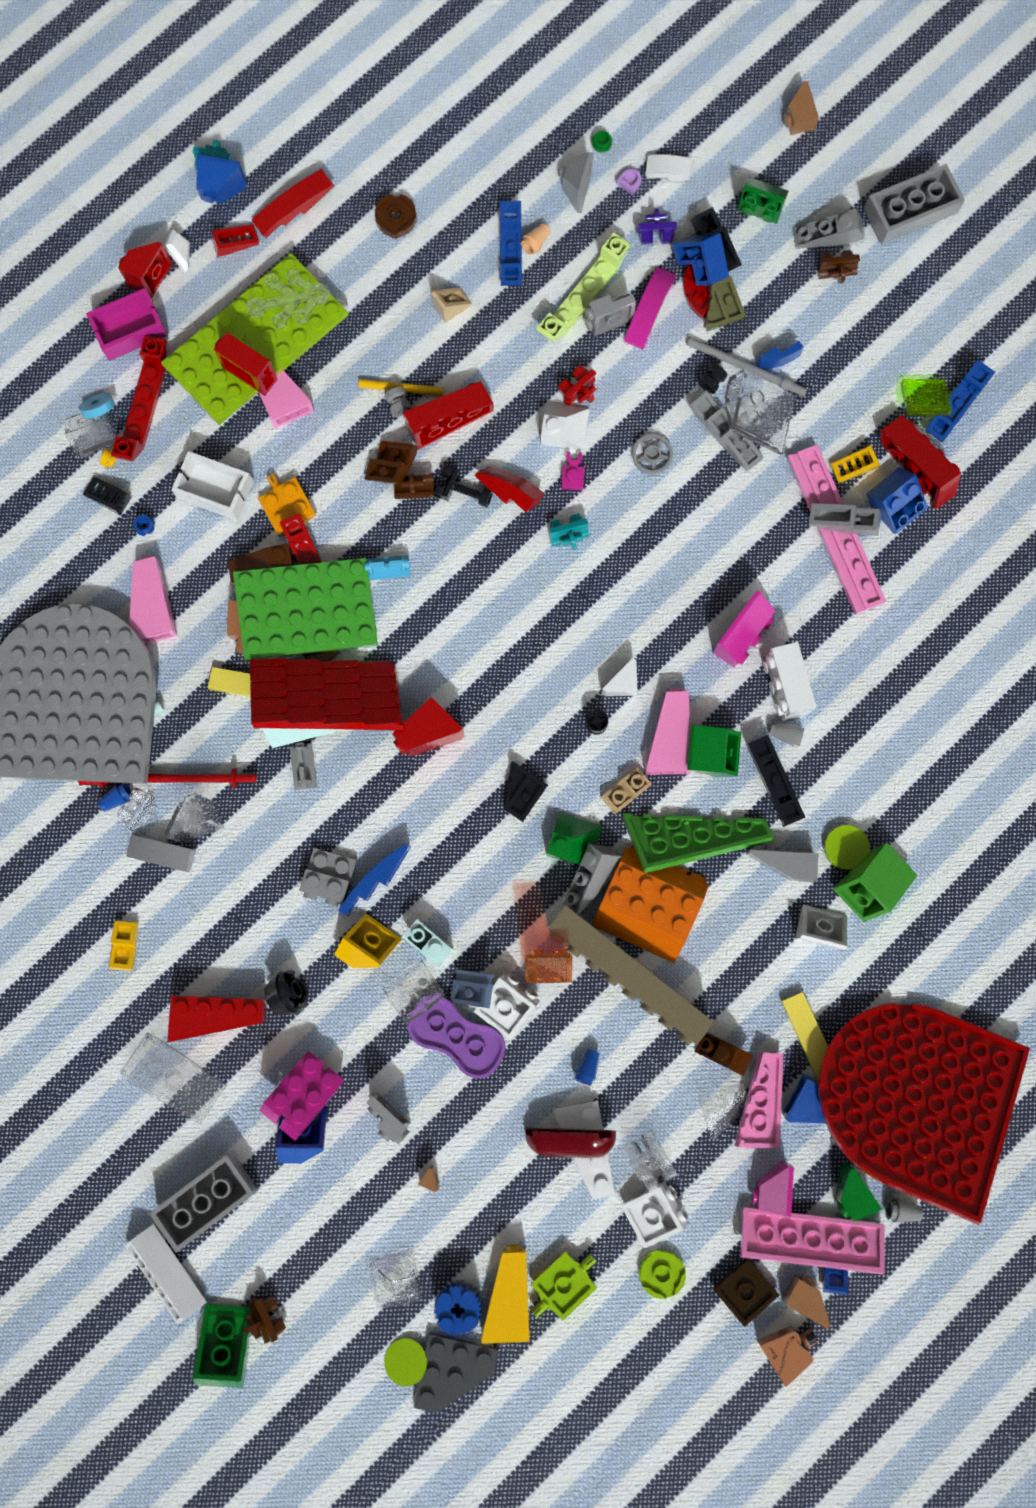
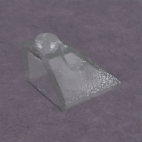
(394, 1279)

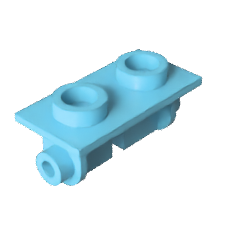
(388, 567)

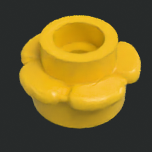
(106, 459)

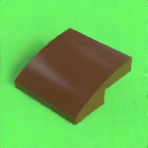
(392, 462)

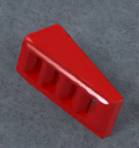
(235, 246)

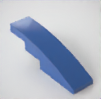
(381, 873)

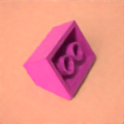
(745, 630)

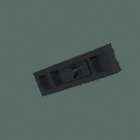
(775, 780)

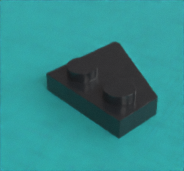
(522, 792)

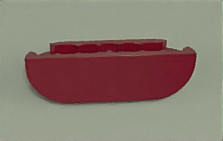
(570, 1142)

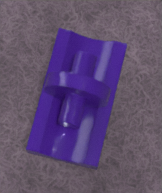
(665, 228)

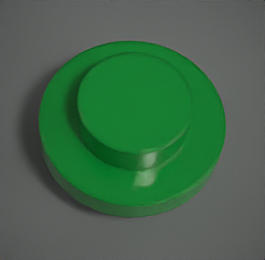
(602, 141)

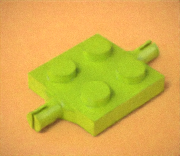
(563, 1285)

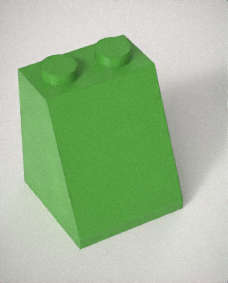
(876, 883)

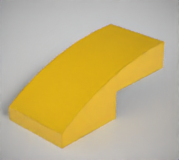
(124, 945)

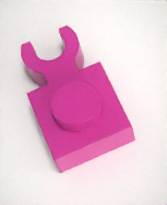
(573, 475)

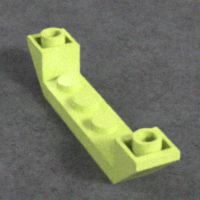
(561, 322)

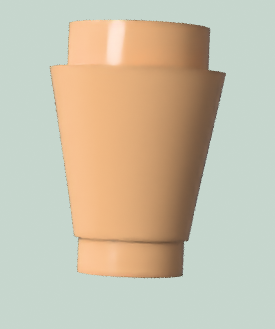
(535, 239)

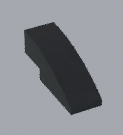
(708, 223)

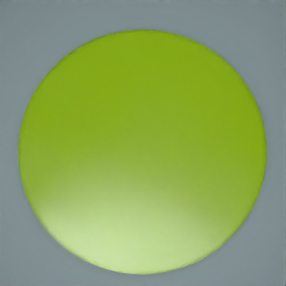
(405, 1362)

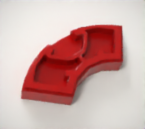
(695, 295)

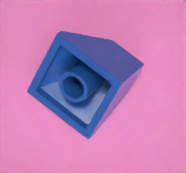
(219, 178)
(306, 1146)

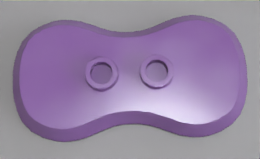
(471, 1045)

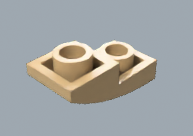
(626, 791)

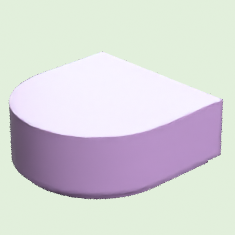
(629, 180)

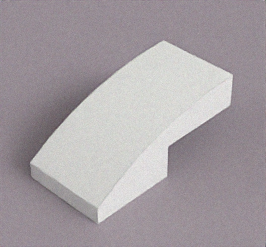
(671, 166)

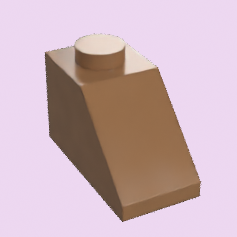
(801, 111)
(806, 1299)

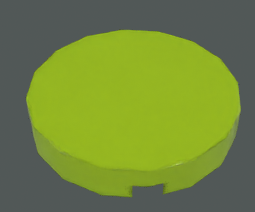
(846, 846)
(662, 1273)

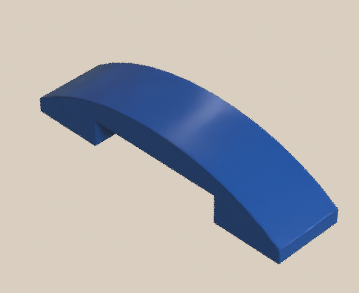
(511, 243)
(961, 400)

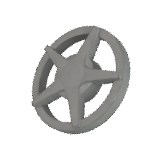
(652, 454)

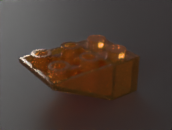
(548, 967)

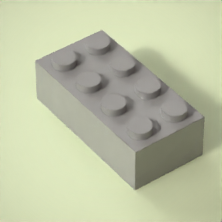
(913, 204)
(203, 1201)

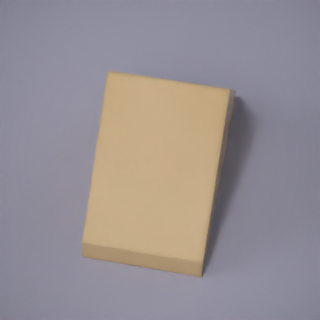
(449, 302)

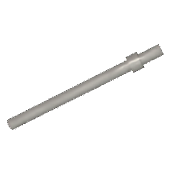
(784, 383)

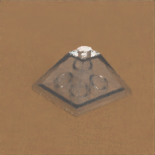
(758, 410)

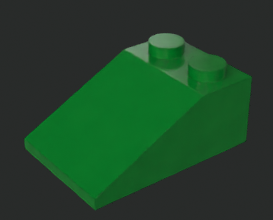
(222, 1347)

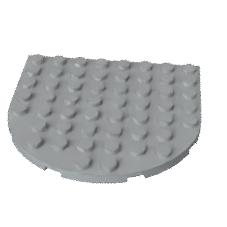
(76, 698)

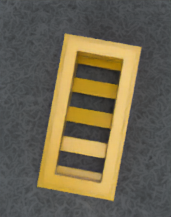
(874, 464)

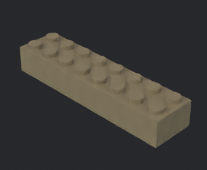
(631, 976)

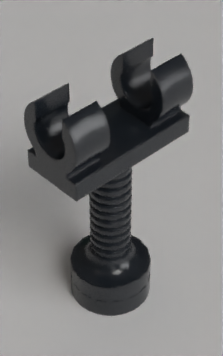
(484, 496)

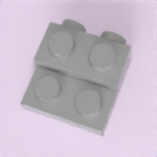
(607, 315)
(328, 877)
(393, 1125)

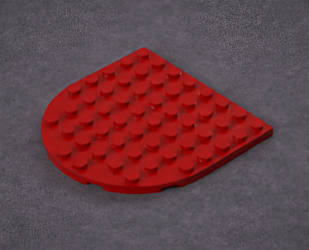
(922, 1102)

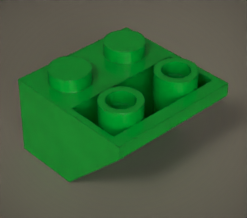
(762, 200)
(714, 751)

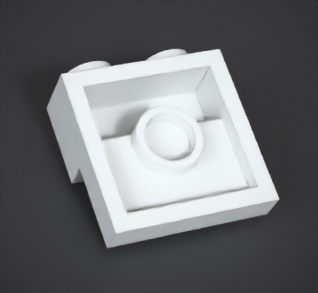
(508, 1005)
(655, 1215)

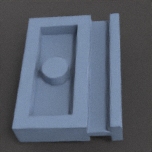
(472, 989)

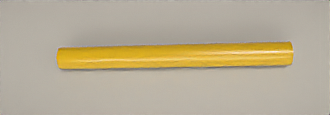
(409, 388)

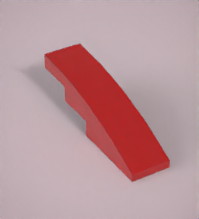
(292, 202)

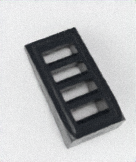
(120, 503)

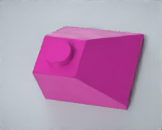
(775, 1190)

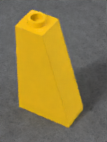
(508, 1307)

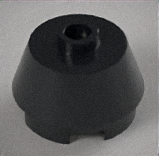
(286, 994)

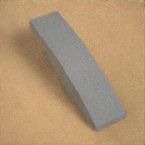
(716, 422)

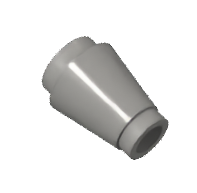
(787, 733)
(902, 1211)

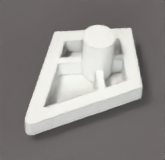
(179, 249)

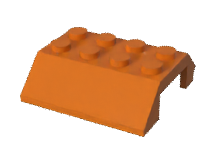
(651, 907)

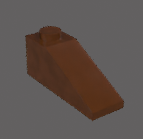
(264, 558)

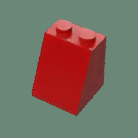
(427, 730)

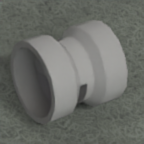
(397, 399)

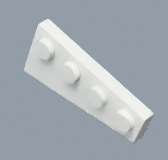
(594, 1171)

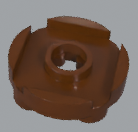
(395, 227)

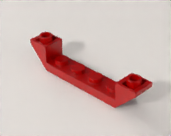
(144, 401)

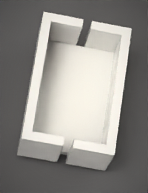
(212, 485)
(789, 681)

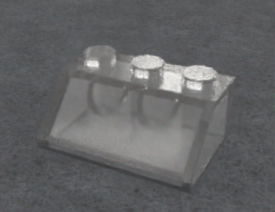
(193, 819)

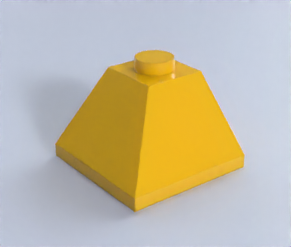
(367, 944)

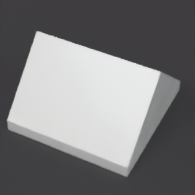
(822, 928)

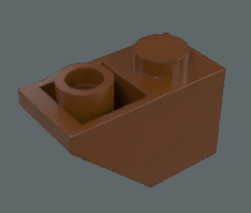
(724, 1053)

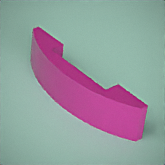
(649, 307)

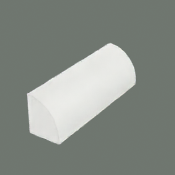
(165, 1274)

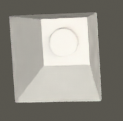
(564, 426)

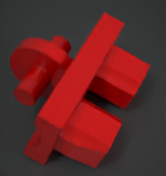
(582, 387)

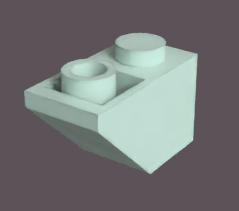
(427, 943)

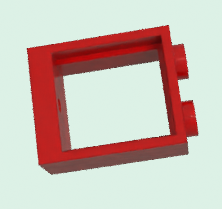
(245, 363)

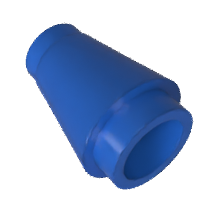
(115, 797)
(587, 1068)

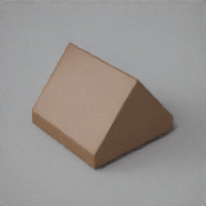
(430, 1179)

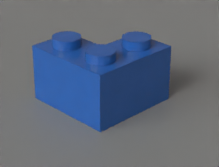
(705, 255)

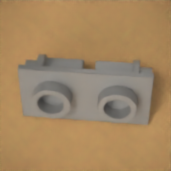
(303, 766)

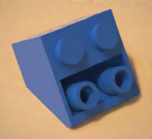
(898, 499)

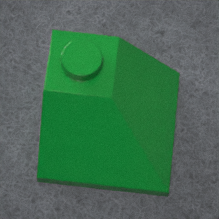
(572, 838)
(853, 1195)

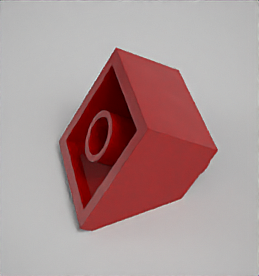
(145, 267)

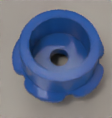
(143, 519)

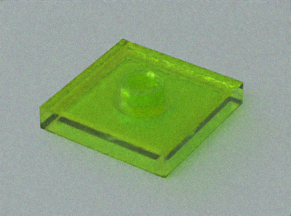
(925, 397)

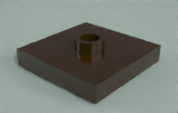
(745, 1291)

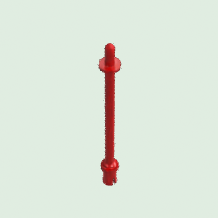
(233, 778)

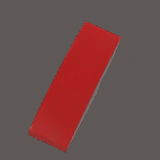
(510, 487)

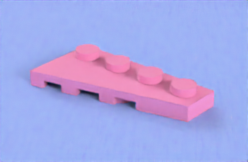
(762, 1109)

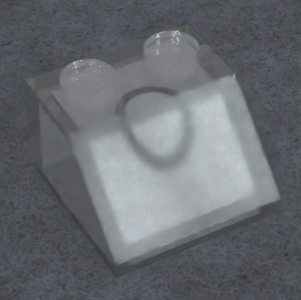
(89, 434)

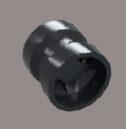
(712, 379)
(599, 719)

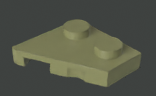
(723, 305)

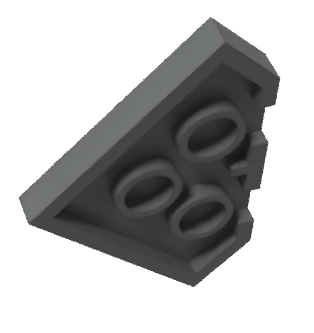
(452, 1370)

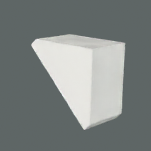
(624, 682)

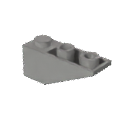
(831, 231)
(793, 866)
(592, 875)

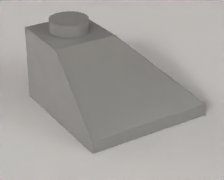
(576, 178)

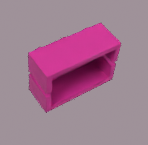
(126, 323)
(301, 1095)

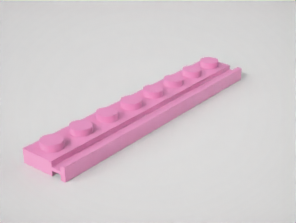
(843, 548)

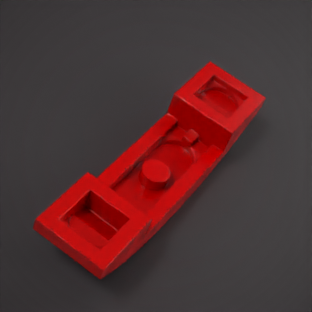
(300, 540)

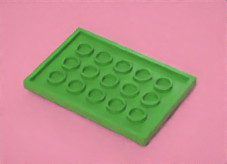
(305, 609)

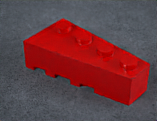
(447, 414)
(933, 470)
(207, 1015)

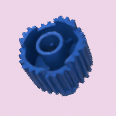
(451, 1320)

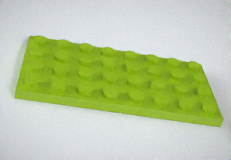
(198, 367)

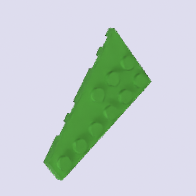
(684, 839)

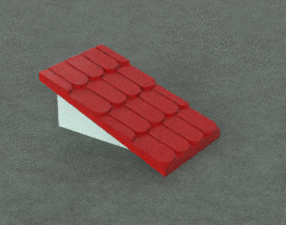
(321, 697)

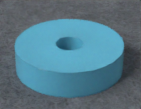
(96, 405)

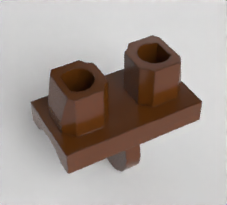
(839, 266)
(415, 487)
(260, 1322)

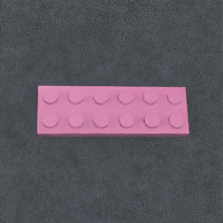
(813, 1241)

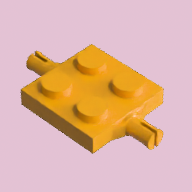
(285, 501)

